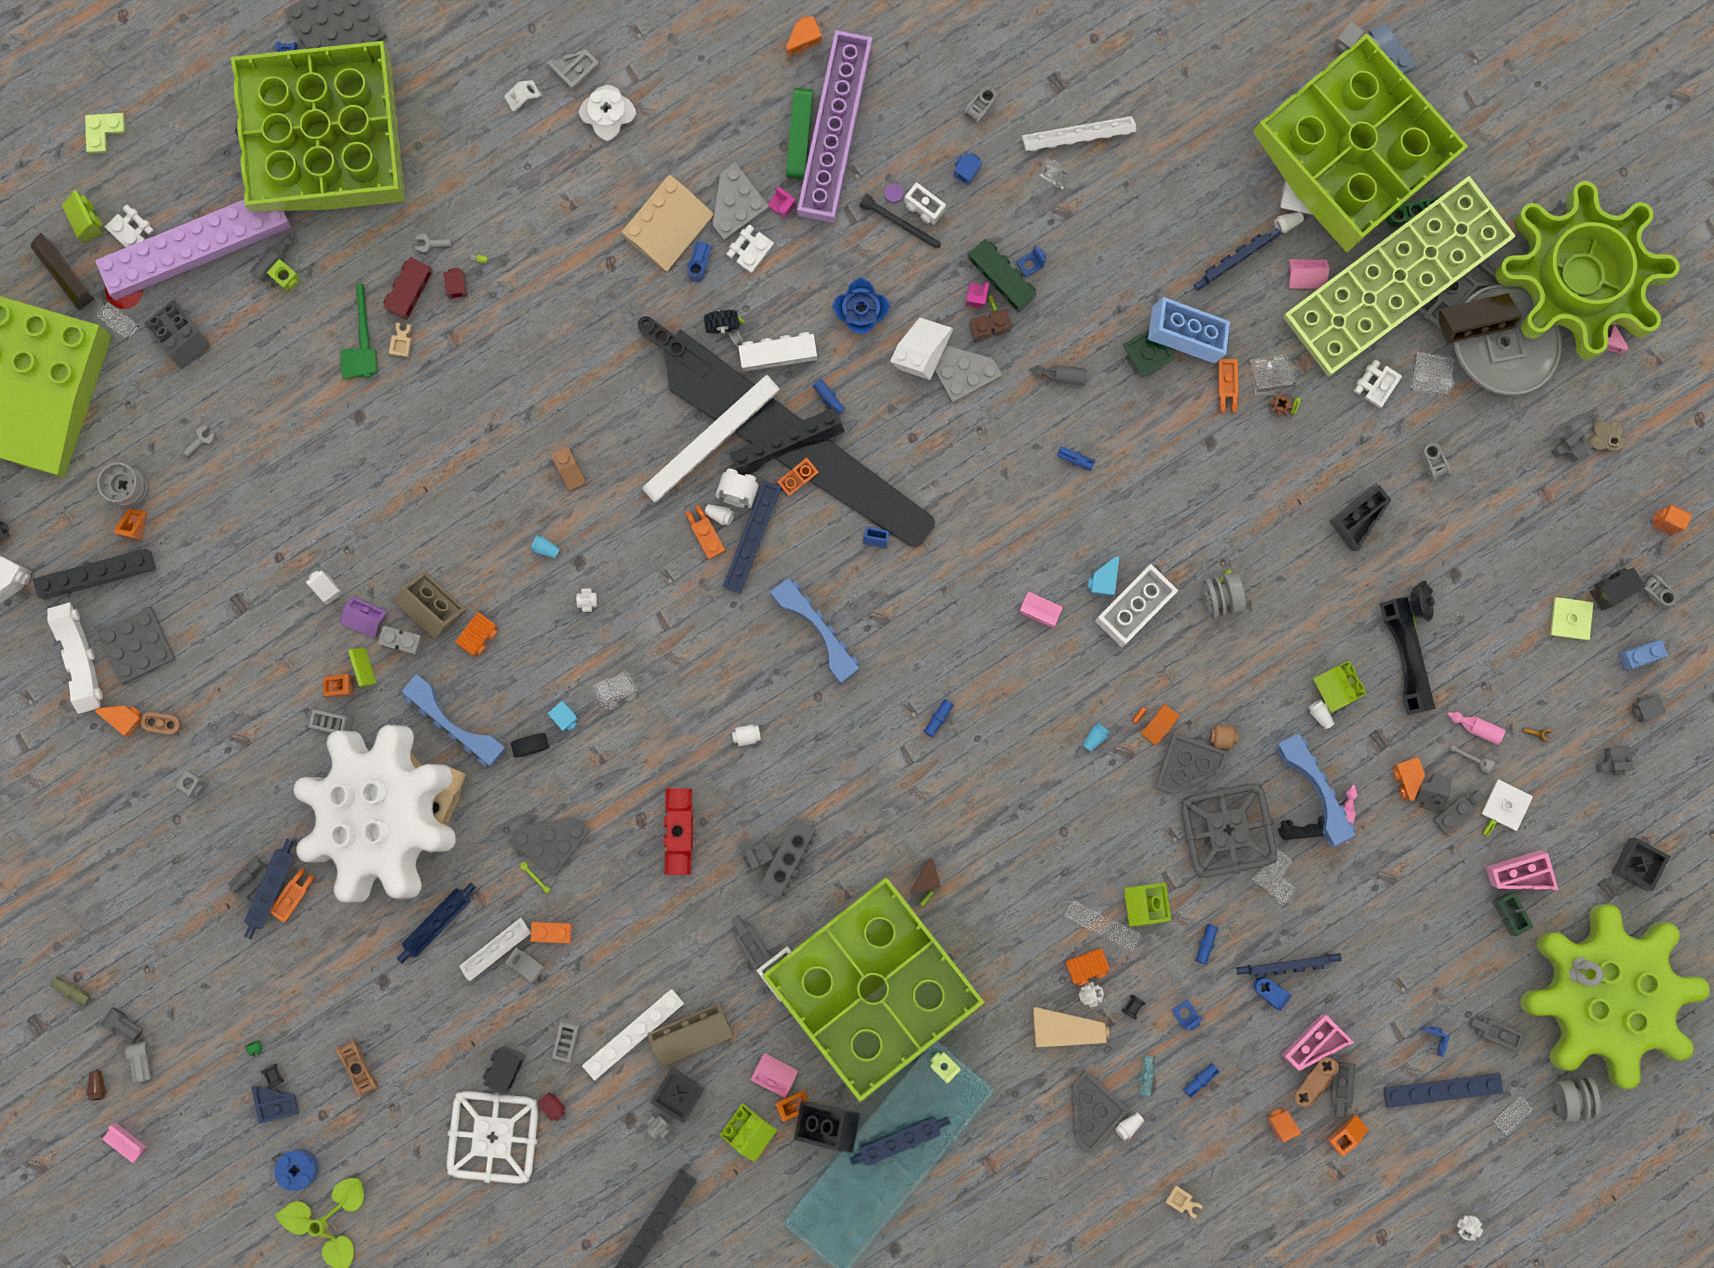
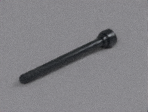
(868, 203)

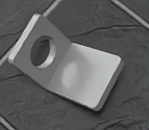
(195, 789)
(525, 965)

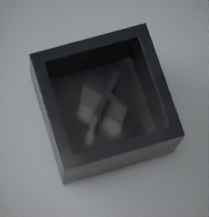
(1618, 588)
(1641, 864)
(503, 1069)
(677, 1095)

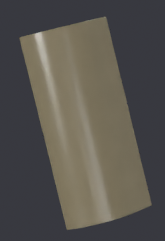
(690, 1035)

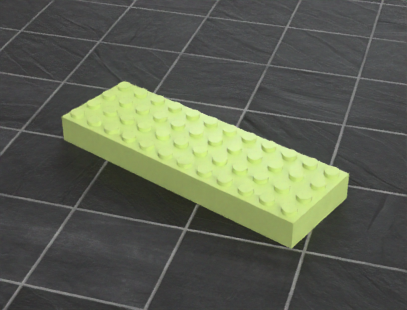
(1398, 276)

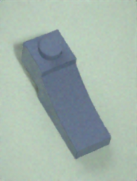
(1393, 48)

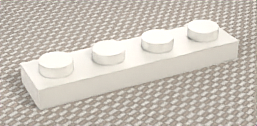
(495, 949)

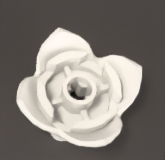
(607, 124)

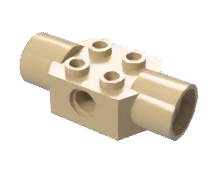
(448, 798)

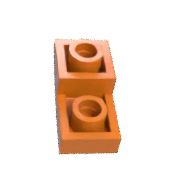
(797, 476)

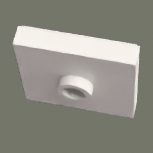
(1506, 805)

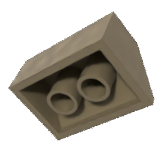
(429, 605)

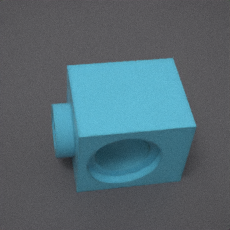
(563, 717)

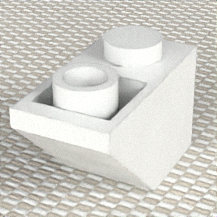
(324, 586)

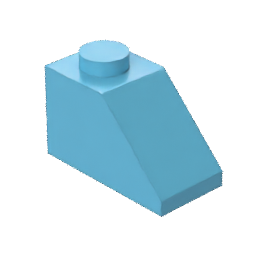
(1104, 580)

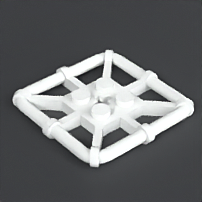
(481, 1144)

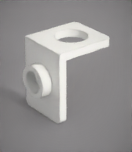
(520, 94)

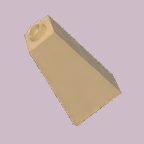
(1062, 1029)

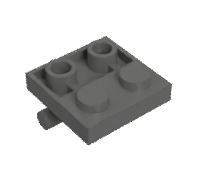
(248, 880)

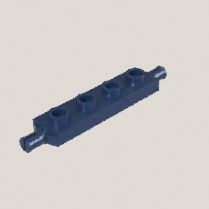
(1241, 254)
(269, 888)
(436, 922)
(1281, 967)
(899, 1141)

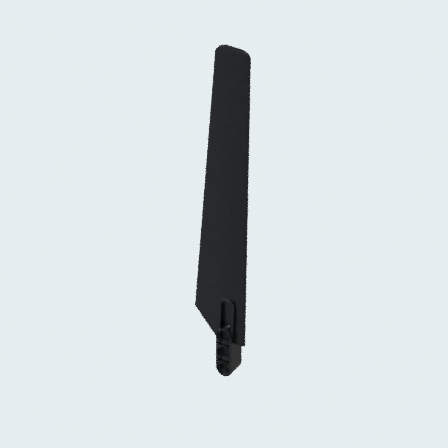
(715, 386)

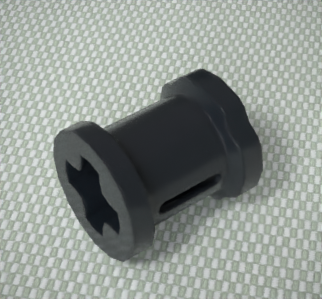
(1133, 1007)
(272, 1075)

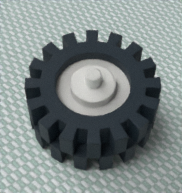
(721, 321)

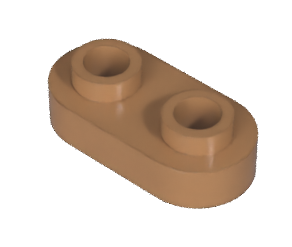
(161, 723)

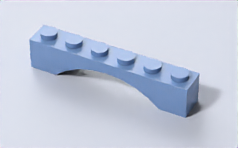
(790, 599)
(423, 694)
(1296, 755)

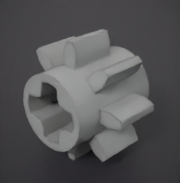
(657, 1127)

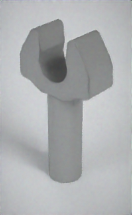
(431, 243)
(200, 440)

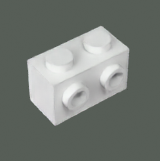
(925, 204)

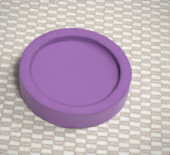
(893, 193)

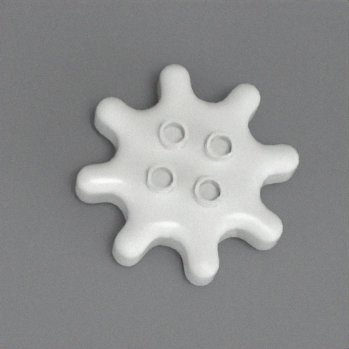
(374, 814)

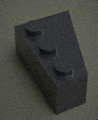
(1360, 516)

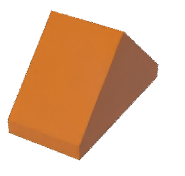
(131, 525)
(338, 685)
(1160, 724)
(790, 1106)

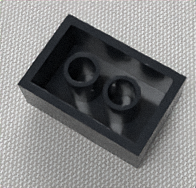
(827, 1126)

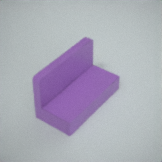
(362, 617)

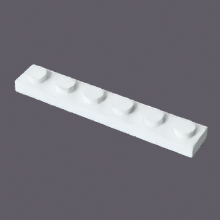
(1079, 133)
(633, 1034)

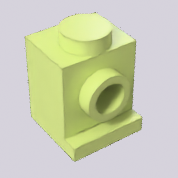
(946, 1074)

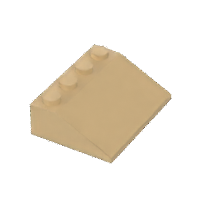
(667, 223)

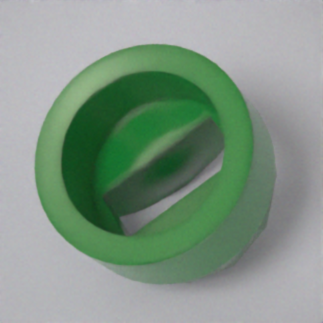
(254, 1047)

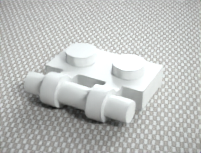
(124, 232)
(754, 253)
(1383, 386)

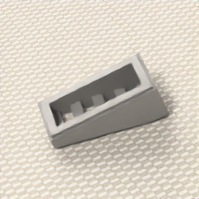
(343, 723)
(568, 1024)

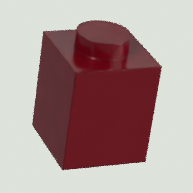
(455, 283)

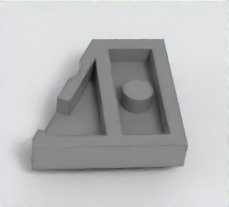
(574, 67)

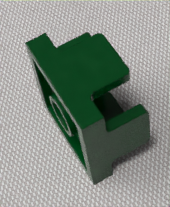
(1146, 355)

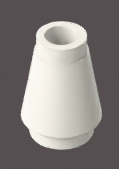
(1288, 221)
(720, 514)
(1321, 713)
(1129, 1126)

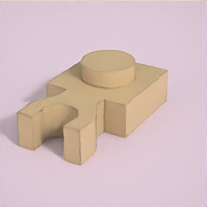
(401, 344)
(1181, 1200)

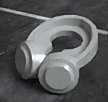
(1581, 963)

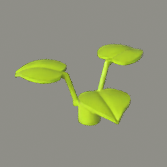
(296, 1219)

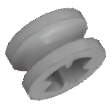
(735, 338)

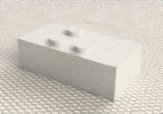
(1136, 605)

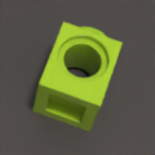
(278, 270)

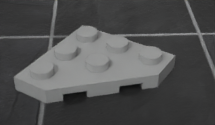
(736, 202)
(965, 372)

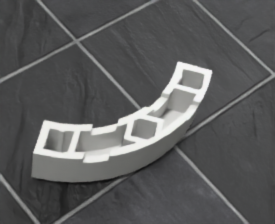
(77, 657)

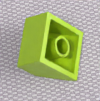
(1147, 904)

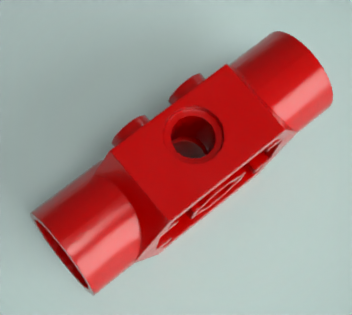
(679, 849)

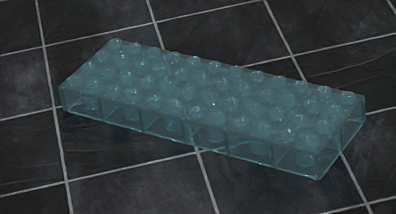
(857, 1200)

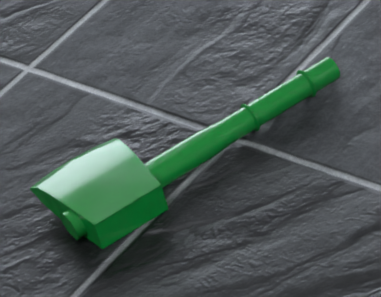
(360, 361)

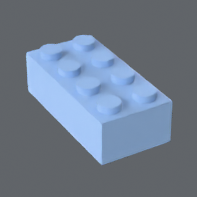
(1189, 330)

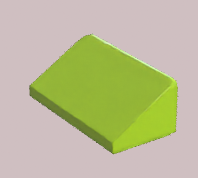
(362, 667)

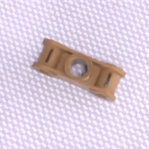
(357, 1079)
(1316, 1082)

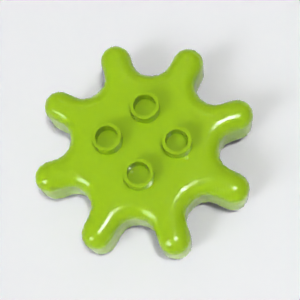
(1587, 270)
(1631, 1006)

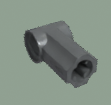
(118, 1023)

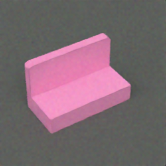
(1308, 273)
(1040, 609)
(774, 1075)
(124, 1142)

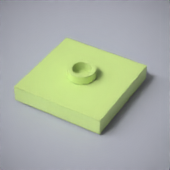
(1571, 618)

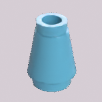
(544, 547)
(1096, 736)

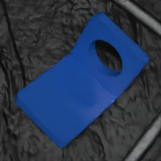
(1037, 257)
(1192, 1021)
(1444, 1039)

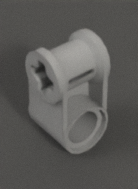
(978, 106)
(1435, 462)
(1657, 590)

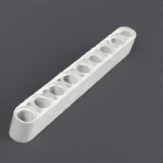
(711, 438)

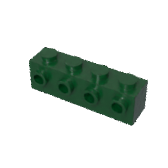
(1002, 275)

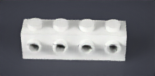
(778, 352)

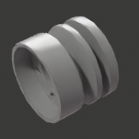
(112, 484)
(1220, 595)
(1577, 1099)

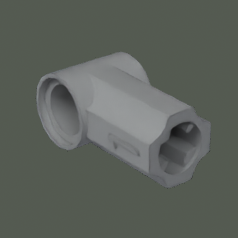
(138, 1056)

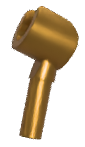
(1540, 734)

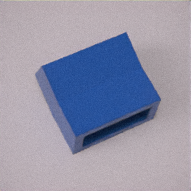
(876, 537)

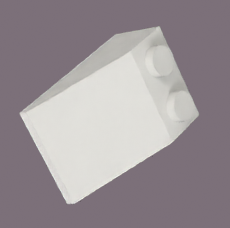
(921, 348)
(12, 578)

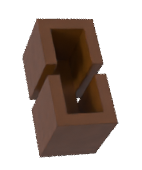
(982, 326)

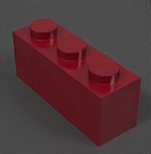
(407, 288)

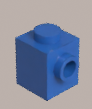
(967, 167)

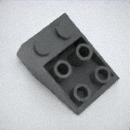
(176, 333)

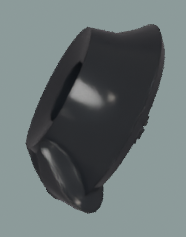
(1422, 601)

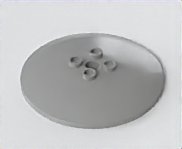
(1520, 365)

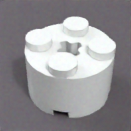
(737, 489)

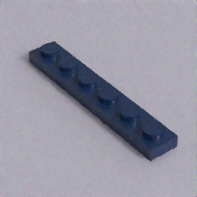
(752, 537)
(1443, 1090)

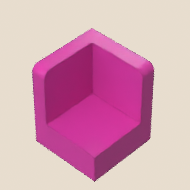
(782, 202)
(977, 295)

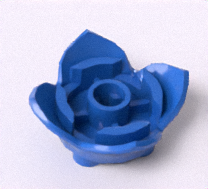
(861, 293)

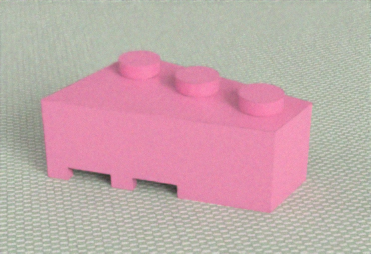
(1524, 872)
(1316, 1042)

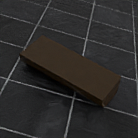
(61, 271)
(1479, 318)

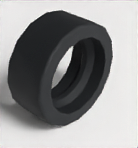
(529, 745)

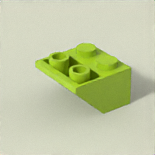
(81, 216)
(1340, 686)
(748, 1132)

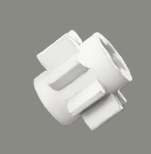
(586, 600)
(1091, 994)
(1470, 1228)

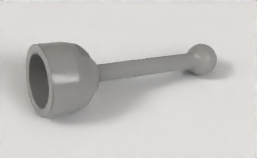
(1485, 764)

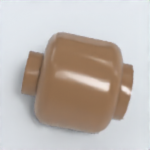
(1223, 737)

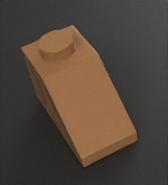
(568, 468)

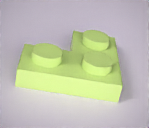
(98, 127)

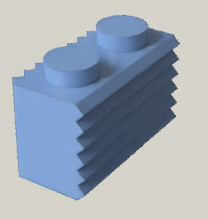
(1643, 655)

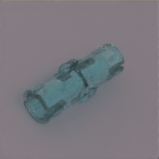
(1147, 1075)

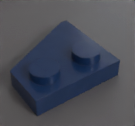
(273, 1104)

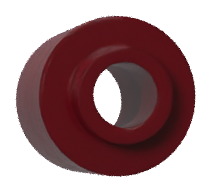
(552, 1107)

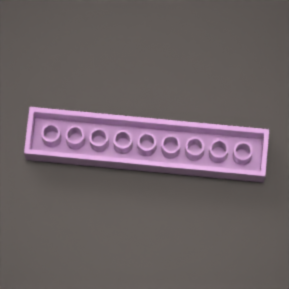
(834, 126)
(187, 247)

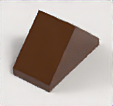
(927, 879)

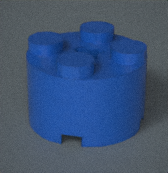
(302, 1160)

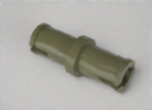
(70, 991)

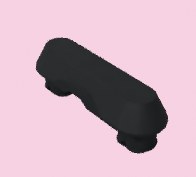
(1290, 832)

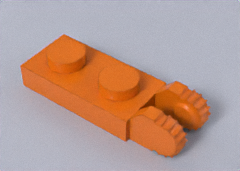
(1228, 383)
(706, 534)
(291, 897)

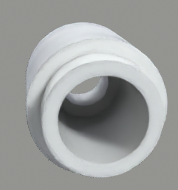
(746, 735)

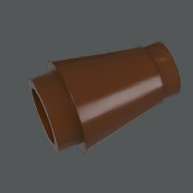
(96, 1087)

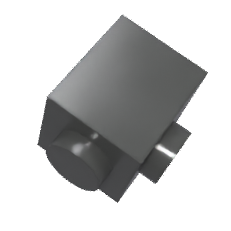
(1648, 707)

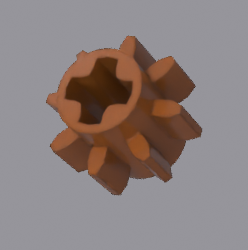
(1280, 400)

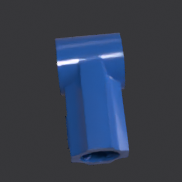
(699, 260)

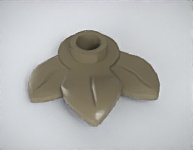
(1605, 433)

